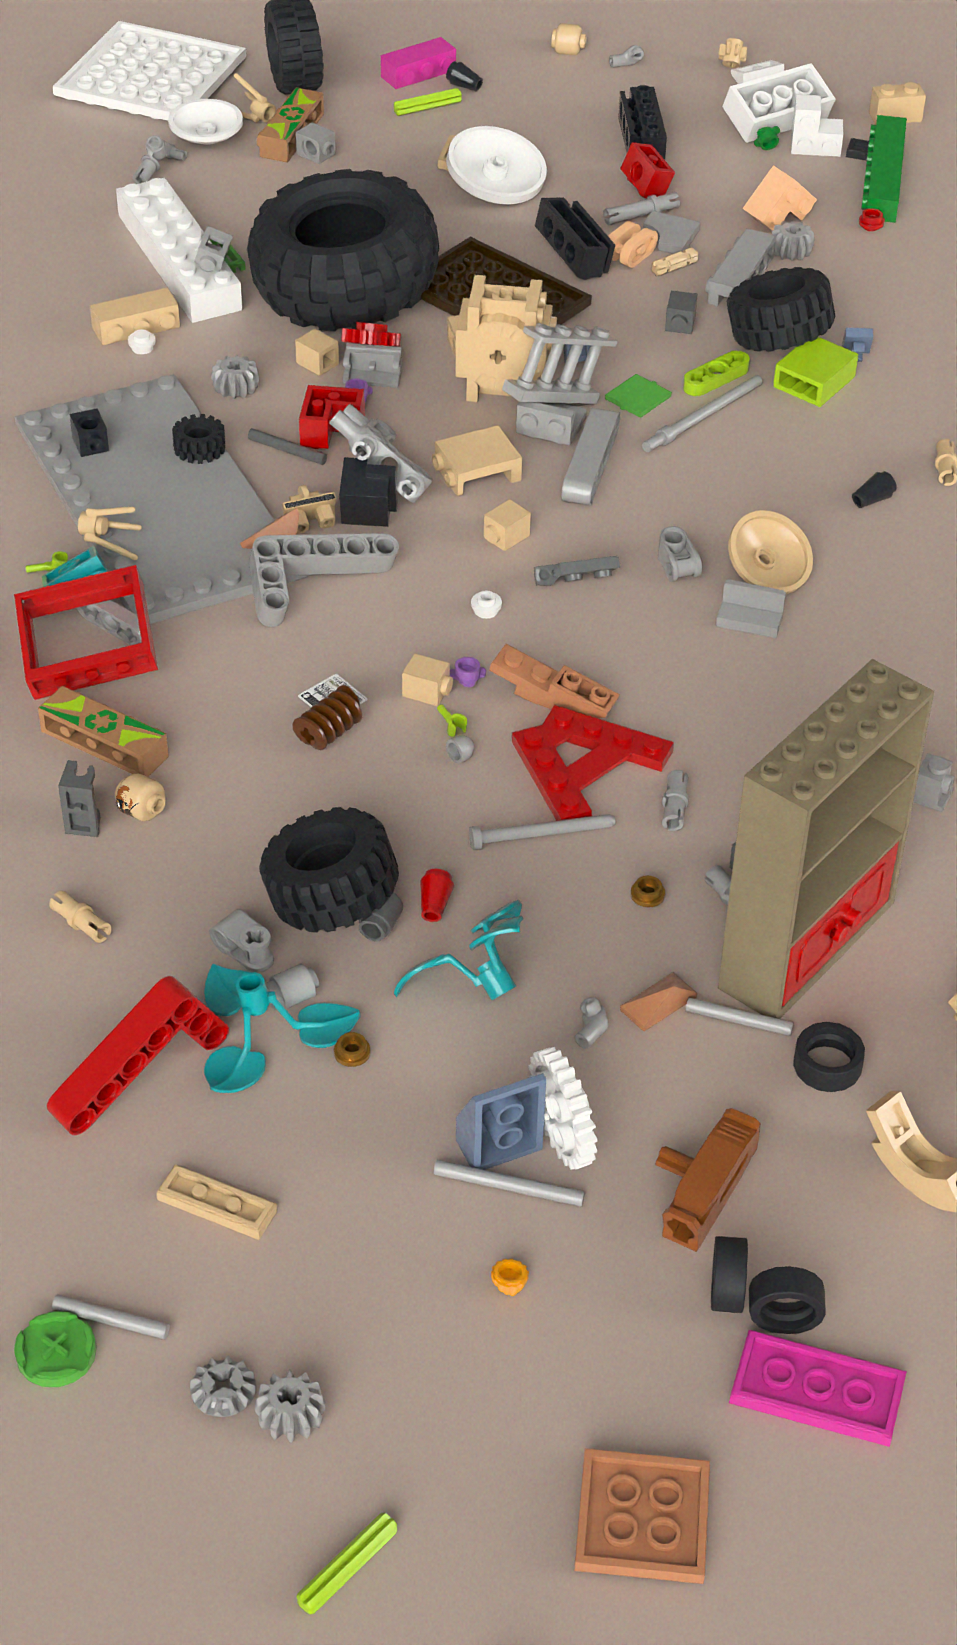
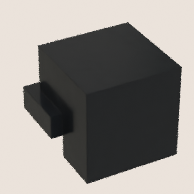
(367, 493)

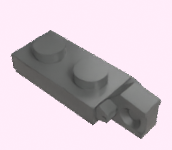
(573, 570)

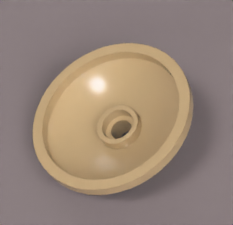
(778, 544)

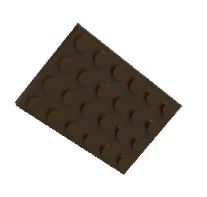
(472, 257)

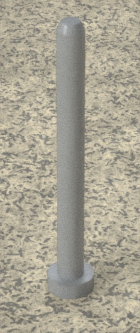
(478, 837)

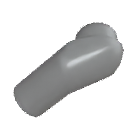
(629, 57)
(594, 1020)

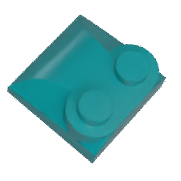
(80, 566)

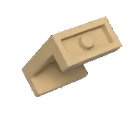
(476, 456)

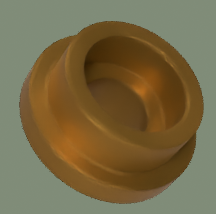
(648, 891)
(352, 1049)

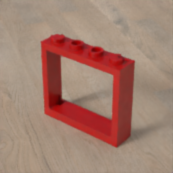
(92, 668)

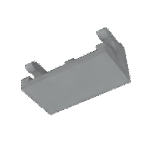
(374, 364)

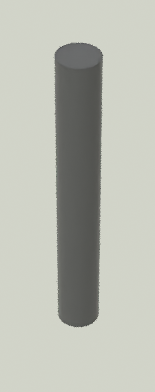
(287, 446)

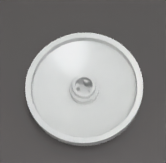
(496, 165)

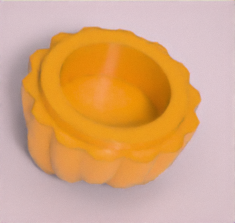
(509, 1276)

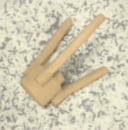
(260, 107)
(94, 524)

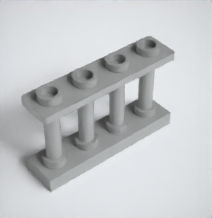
(563, 389)

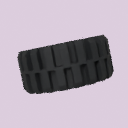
(293, 45)
(781, 309)
(329, 869)

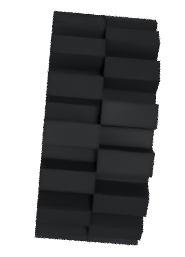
(198, 438)

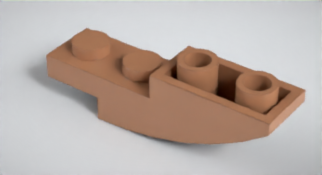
(549, 687)

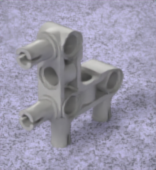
(373, 441)

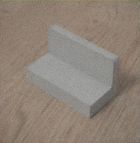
(751, 608)

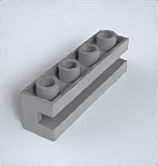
(747, 258)

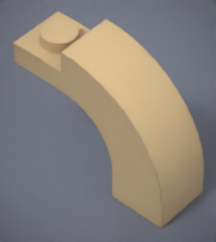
(910, 1156)

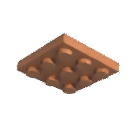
(643, 1516)

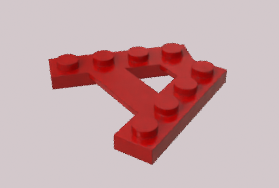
(609, 747)

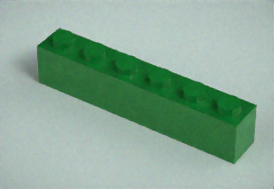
(884, 166)

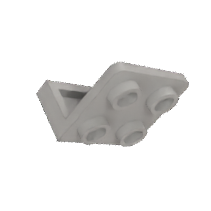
(549, 421)

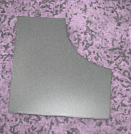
(673, 231)

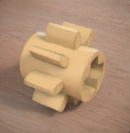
(732, 53)

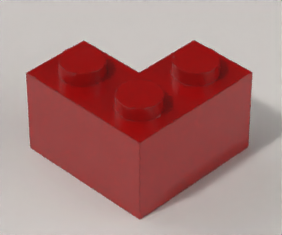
(320, 407)

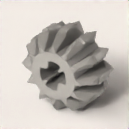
(793, 240)
(235, 376)
(290, 1406)

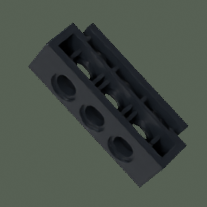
(642, 119)
(575, 237)

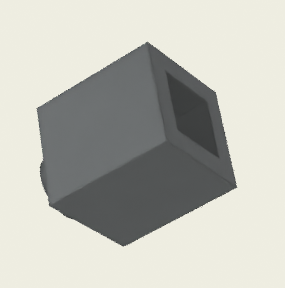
(681, 312)

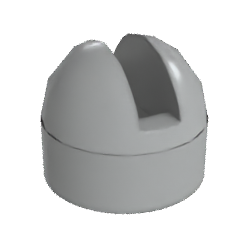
(459, 748)

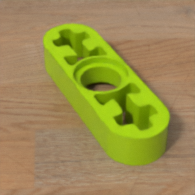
(703, 380)

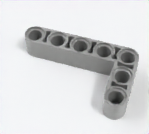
(306, 557)

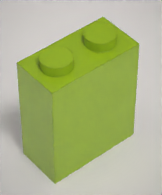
(815, 371)

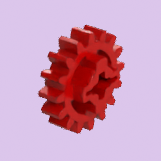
(371, 335)

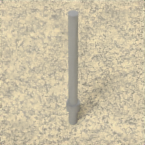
(668, 433)

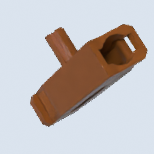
(708, 1177)

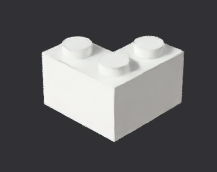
(814, 134)

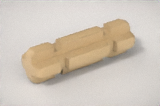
(674, 261)

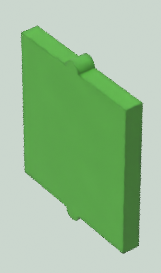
(638, 395)

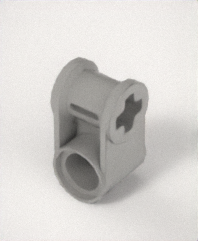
(678, 554)
(243, 941)

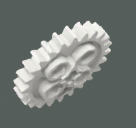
(566, 1109)

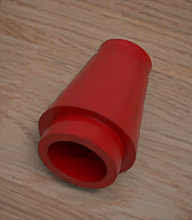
(435, 892)

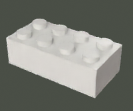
(772, 98)

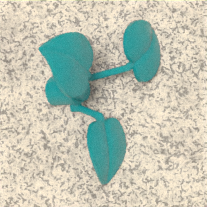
(492, 973)
(229, 990)

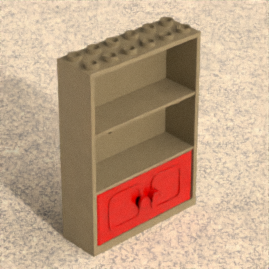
(822, 838)

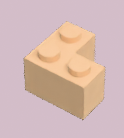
(777, 197)

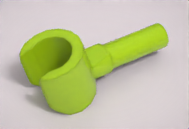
(57, 559)
(453, 721)

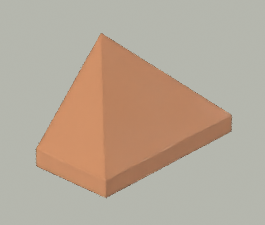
(283, 525)
(658, 1001)

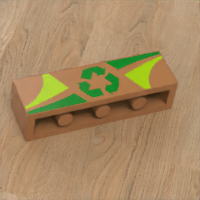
(278, 137)
(103, 732)

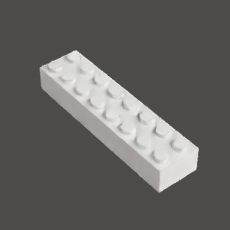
(171, 242)

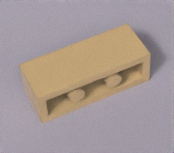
(121, 317)

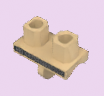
(311, 507)

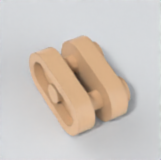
(632, 243)

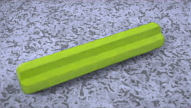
(427, 101)
(346, 1563)

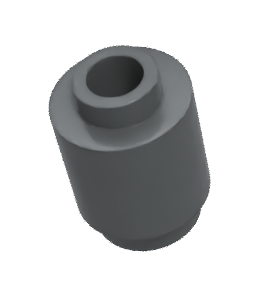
(382, 920)

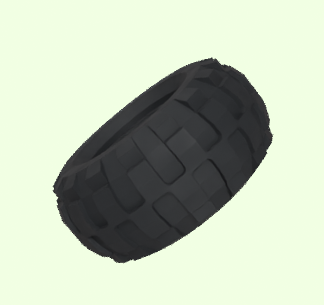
(343, 249)

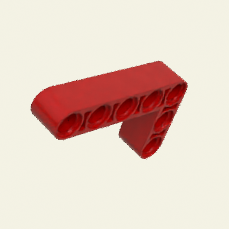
(130, 1049)

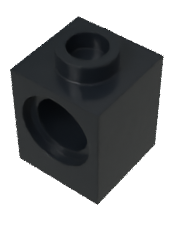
(89, 432)

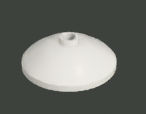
(205, 121)

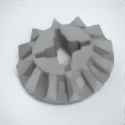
(225, 1401)

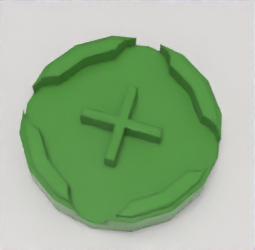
(55, 1349)

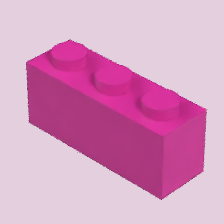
(417, 62)

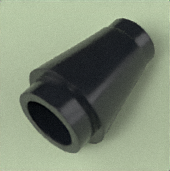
(463, 76)
(875, 489)

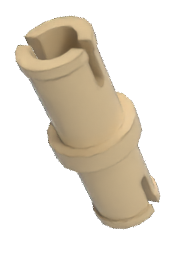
(946, 462)
(80, 916)

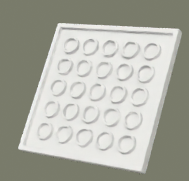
(148, 70)

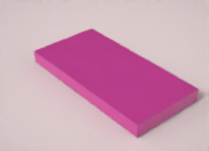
(818, 1387)

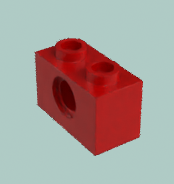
(647, 170)

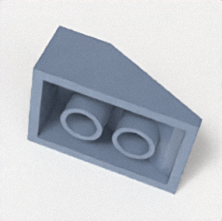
(503, 1123)

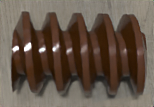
(328, 718)

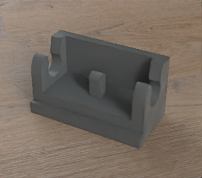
(78, 801)

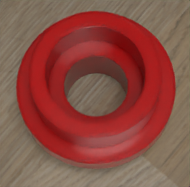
(871, 219)

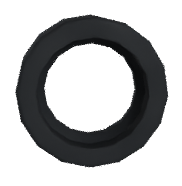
(824, 1077)
(729, 1274)
(783, 1284)

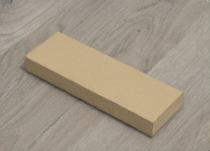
(217, 1202)

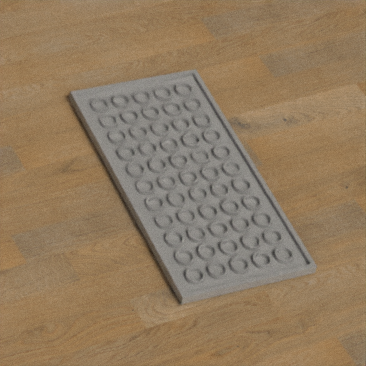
(186, 510)

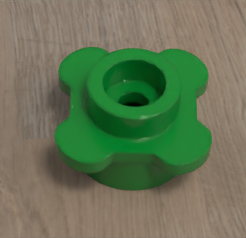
(767, 138)

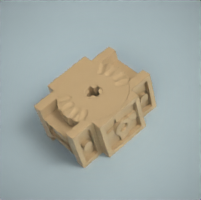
(492, 335)

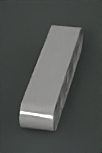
(590, 456)

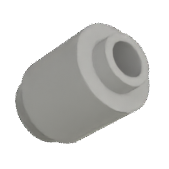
(293, 985)

